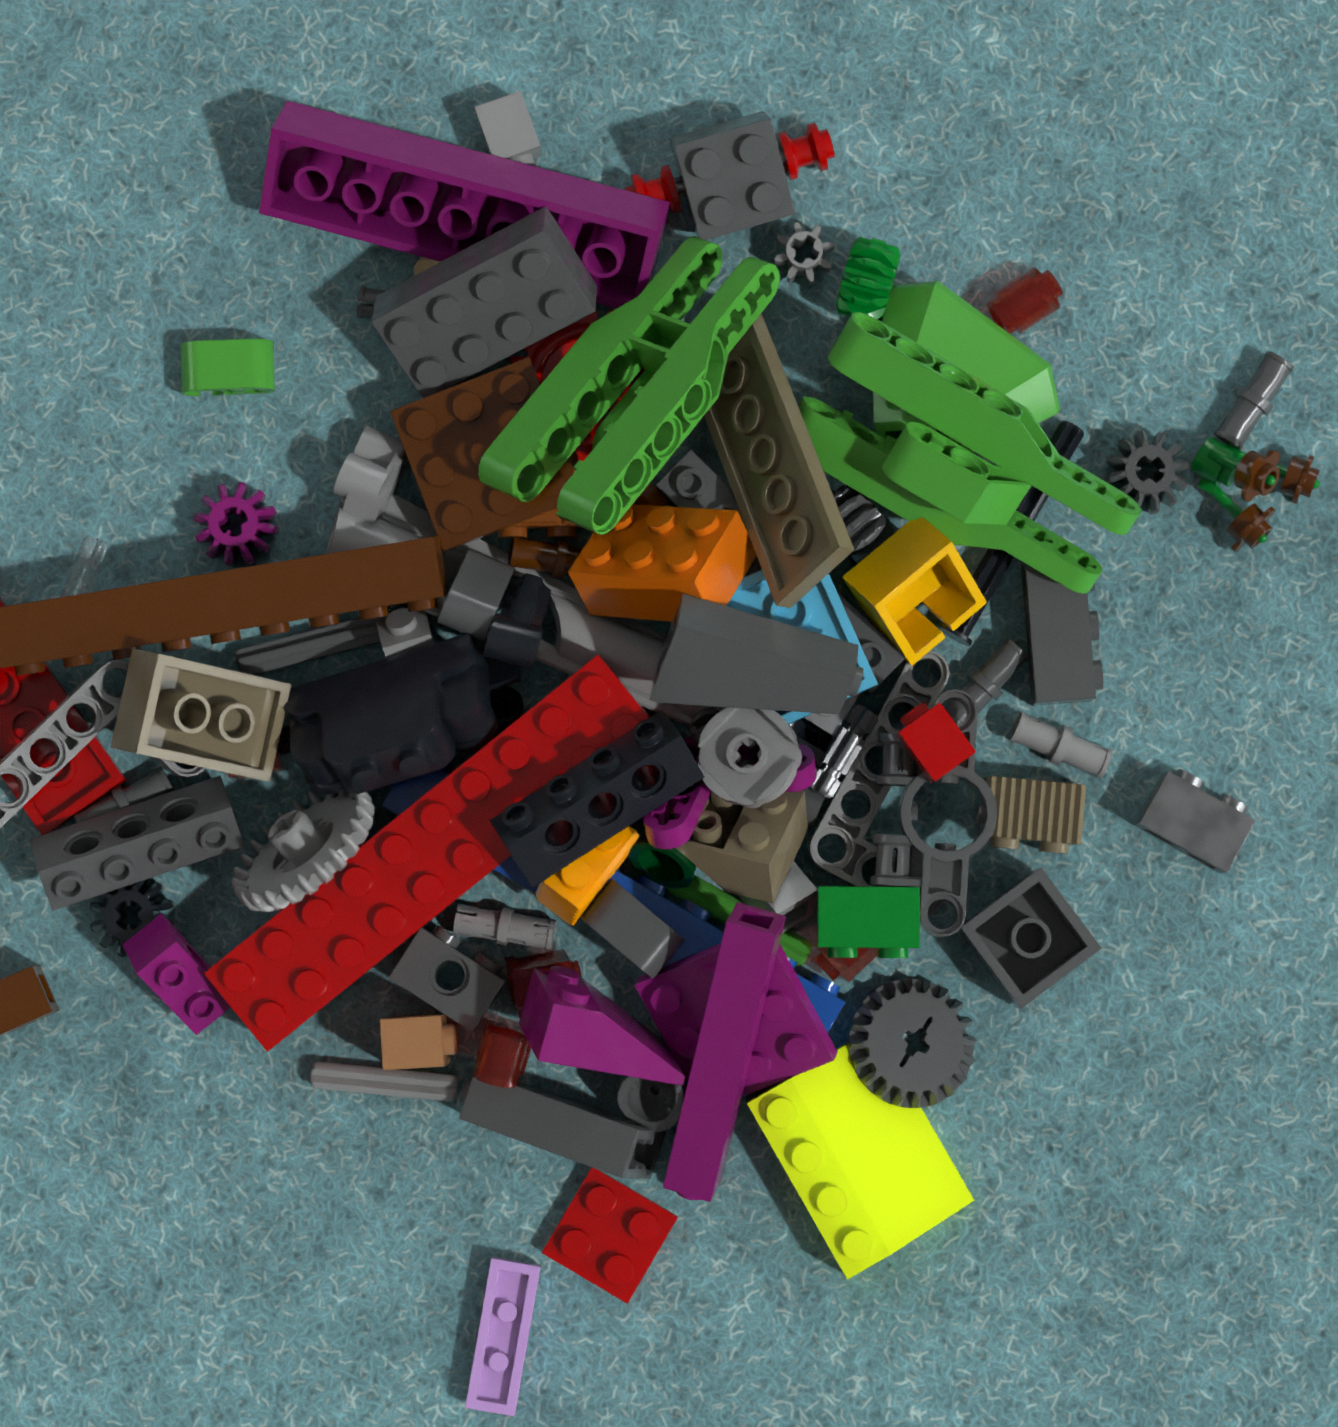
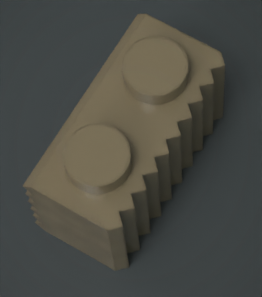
(1037, 813)

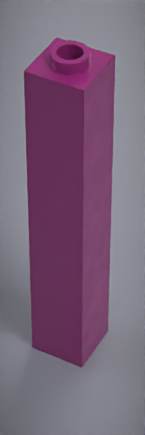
(724, 1051)

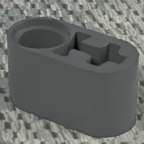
(476, 594)
(632, 928)

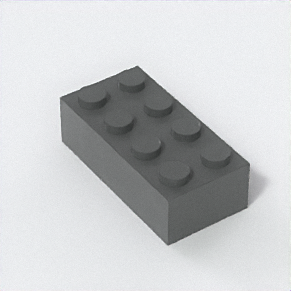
(485, 303)

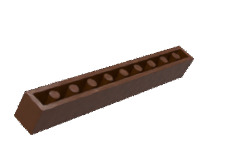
(222, 604)

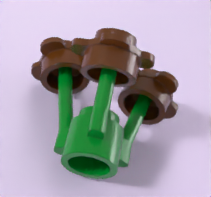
(1255, 476)

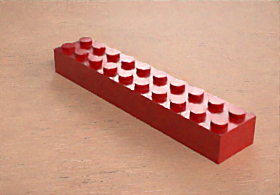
(416, 861)

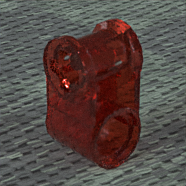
(501, 1056)

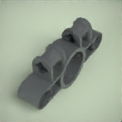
(938, 870)

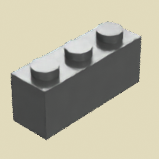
(1059, 641)

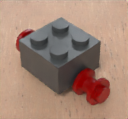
(736, 173)

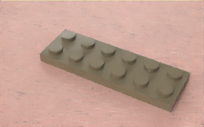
(775, 471)

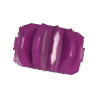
(220, 518)

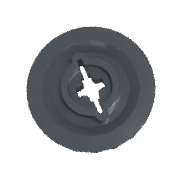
(878, 1044)

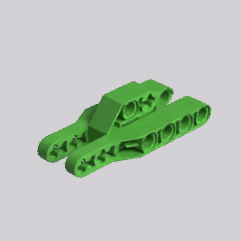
(657, 413)
(945, 482)

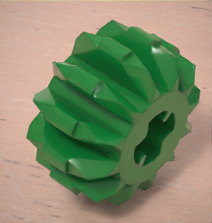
(868, 278)

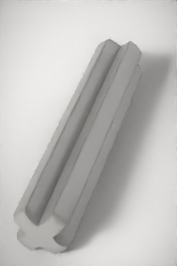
(384, 1082)

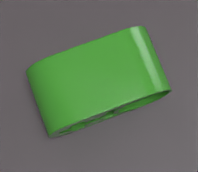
(227, 367)

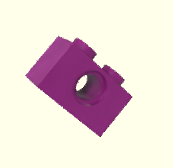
(175, 973)

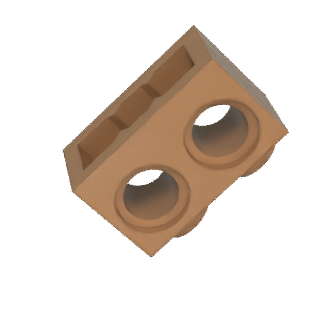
(417, 1041)

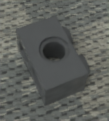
(419, 970)

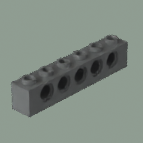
(697, 486)

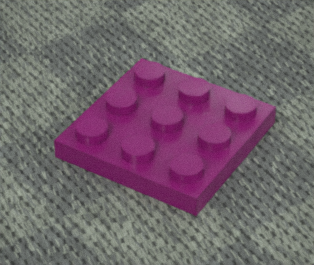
(789, 1032)

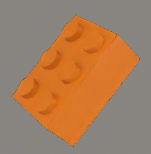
(658, 557)

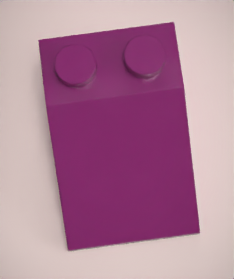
(583, 1028)

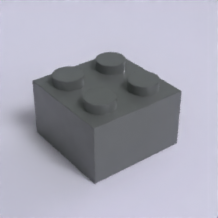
(1029, 938)

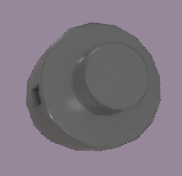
(651, 1102)

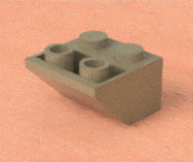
(748, 847)

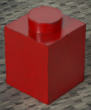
(934, 740)

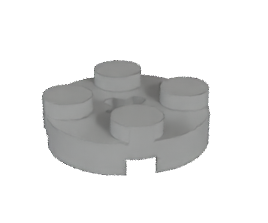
(777, 756)

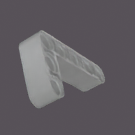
(66, 741)
(860, 779)

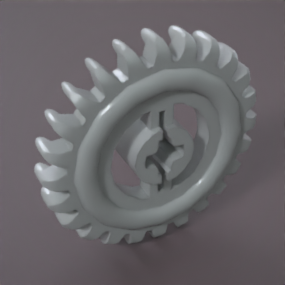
(303, 850)

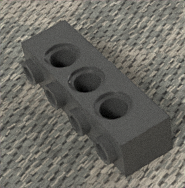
(136, 843)

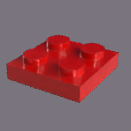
(610, 1234)

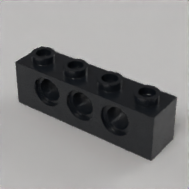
(597, 798)

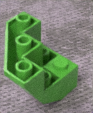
(970, 341)

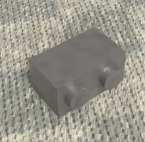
(1196, 821)

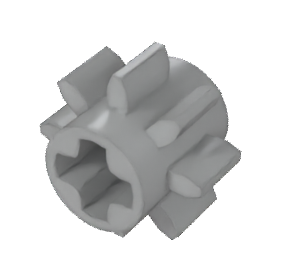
(798, 241)

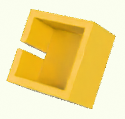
(913, 569)

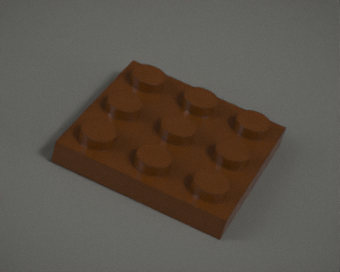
(445, 445)

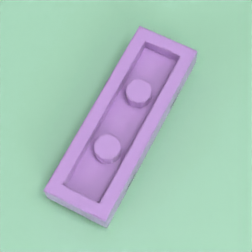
(503, 1336)

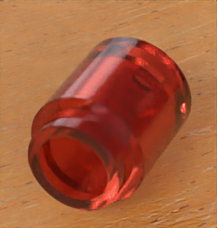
(1025, 301)

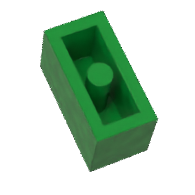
(868, 919)

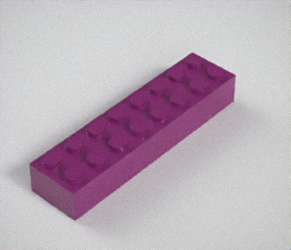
(446, 197)

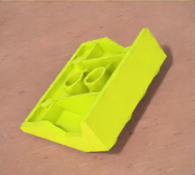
(858, 1163)

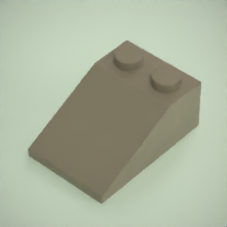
(200, 715)

